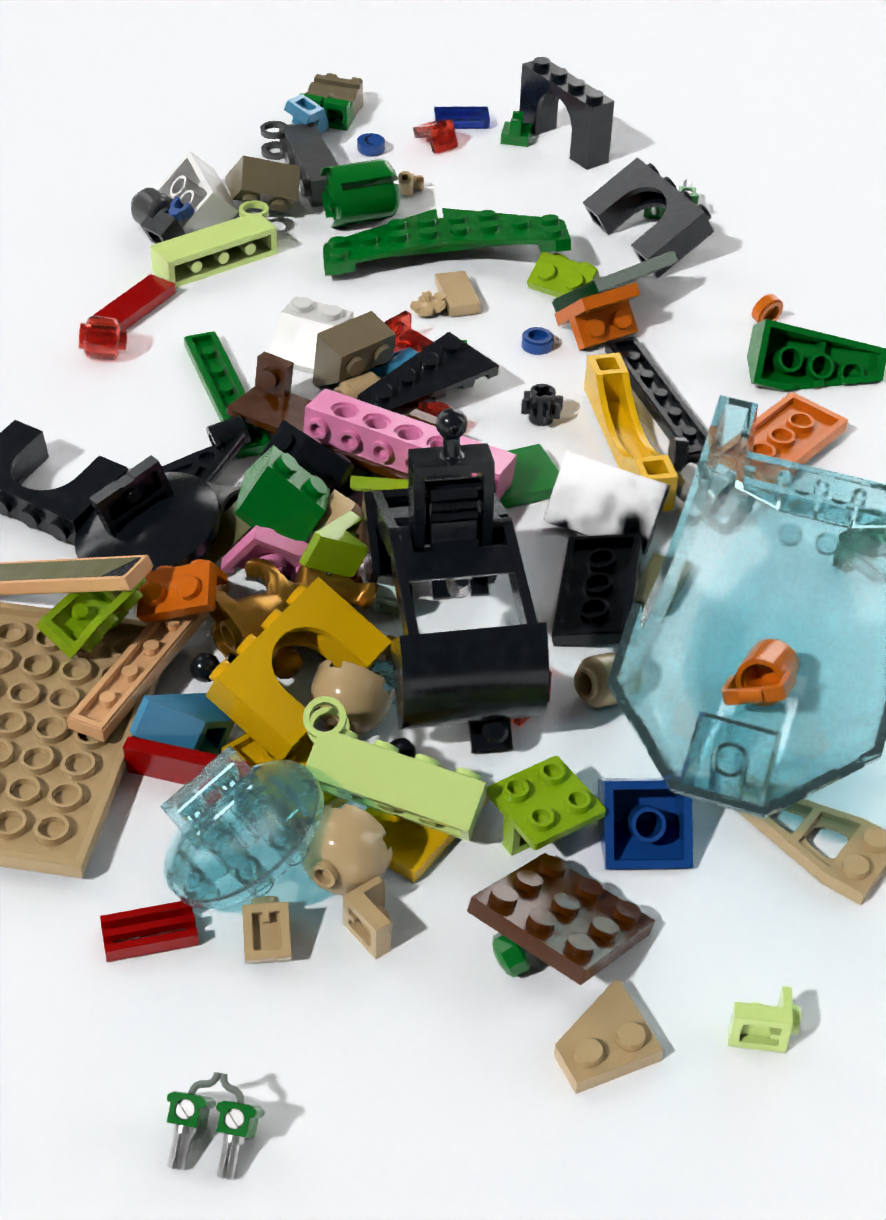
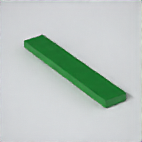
(221, 384)

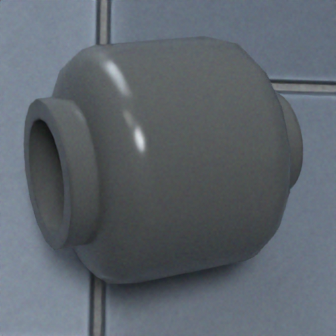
(148, 203)

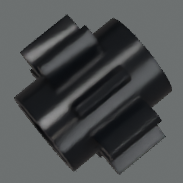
(542, 404)

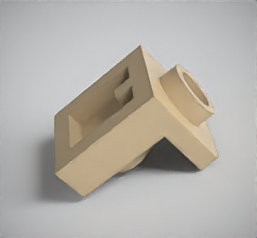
(367, 918)
(266, 930)

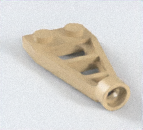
(857, 864)

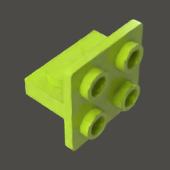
(543, 805)

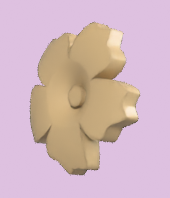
(429, 304)

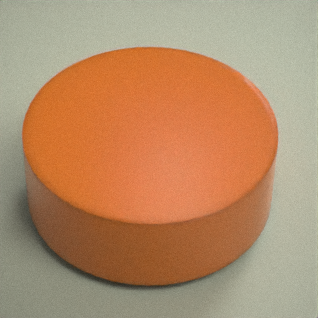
(767, 307)

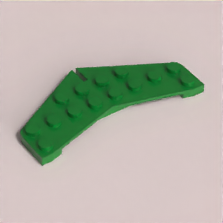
(453, 232)

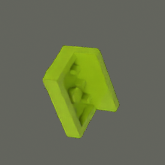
(558, 275)

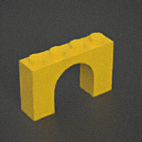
(248, 686)

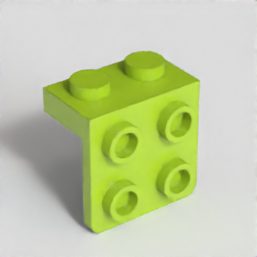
(85, 617)

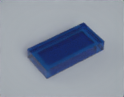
(464, 116)

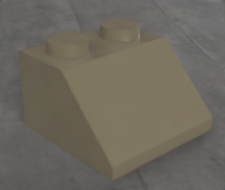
(264, 181)
(352, 349)

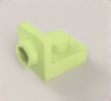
(763, 1025)

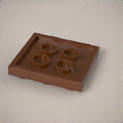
(561, 917)

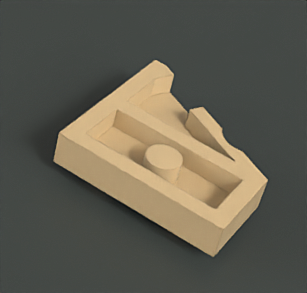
(607, 1041)

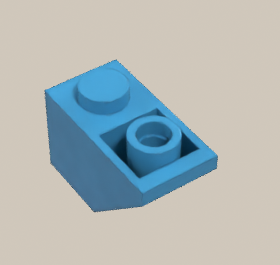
(183, 722)

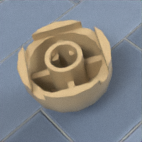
(357, 690)
(346, 850)

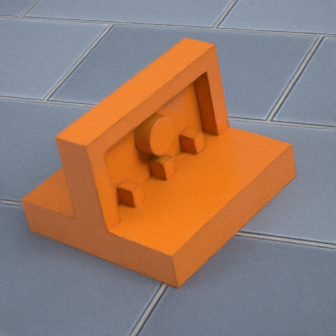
(601, 316)

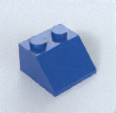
(644, 825)

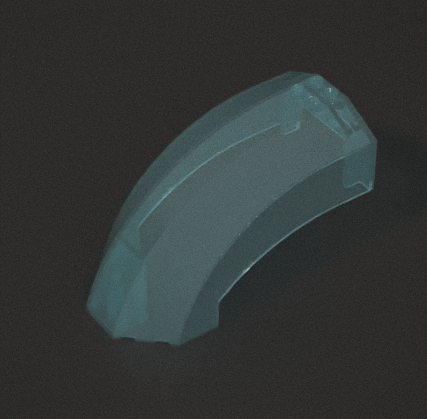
(755, 559)

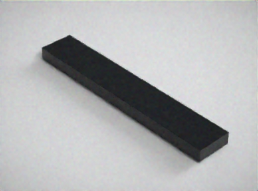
(659, 395)

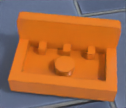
(180, 590)

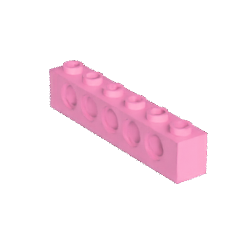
(384, 435)

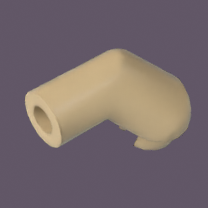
(409, 182)

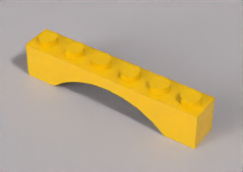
(613, 403)

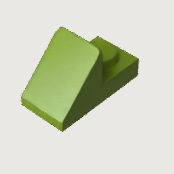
(336, 547)

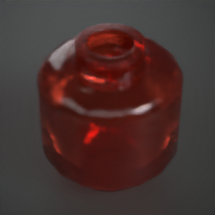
(102, 338)

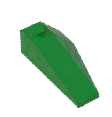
(801, 358)

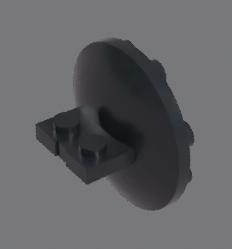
(151, 514)

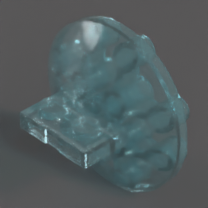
(239, 829)

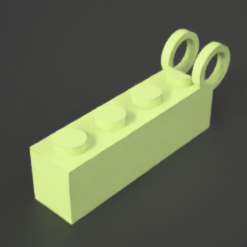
(216, 247)
(389, 780)

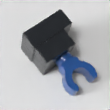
(165, 225)

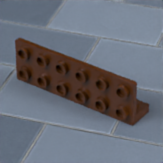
(272, 402)

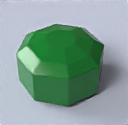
(510, 955)

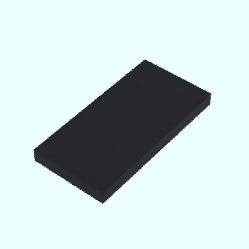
(597, 589)

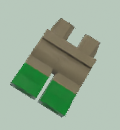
(338, 97)

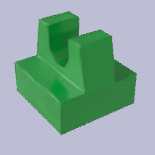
(516, 131)

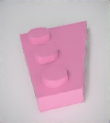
(269, 545)

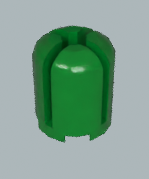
(360, 192)

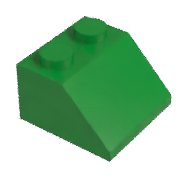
(281, 496)

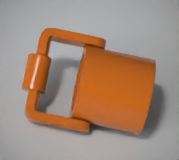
(763, 676)

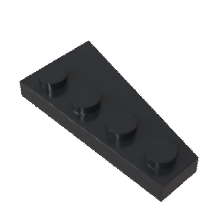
(430, 375)

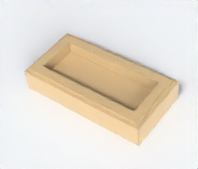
(461, 297)

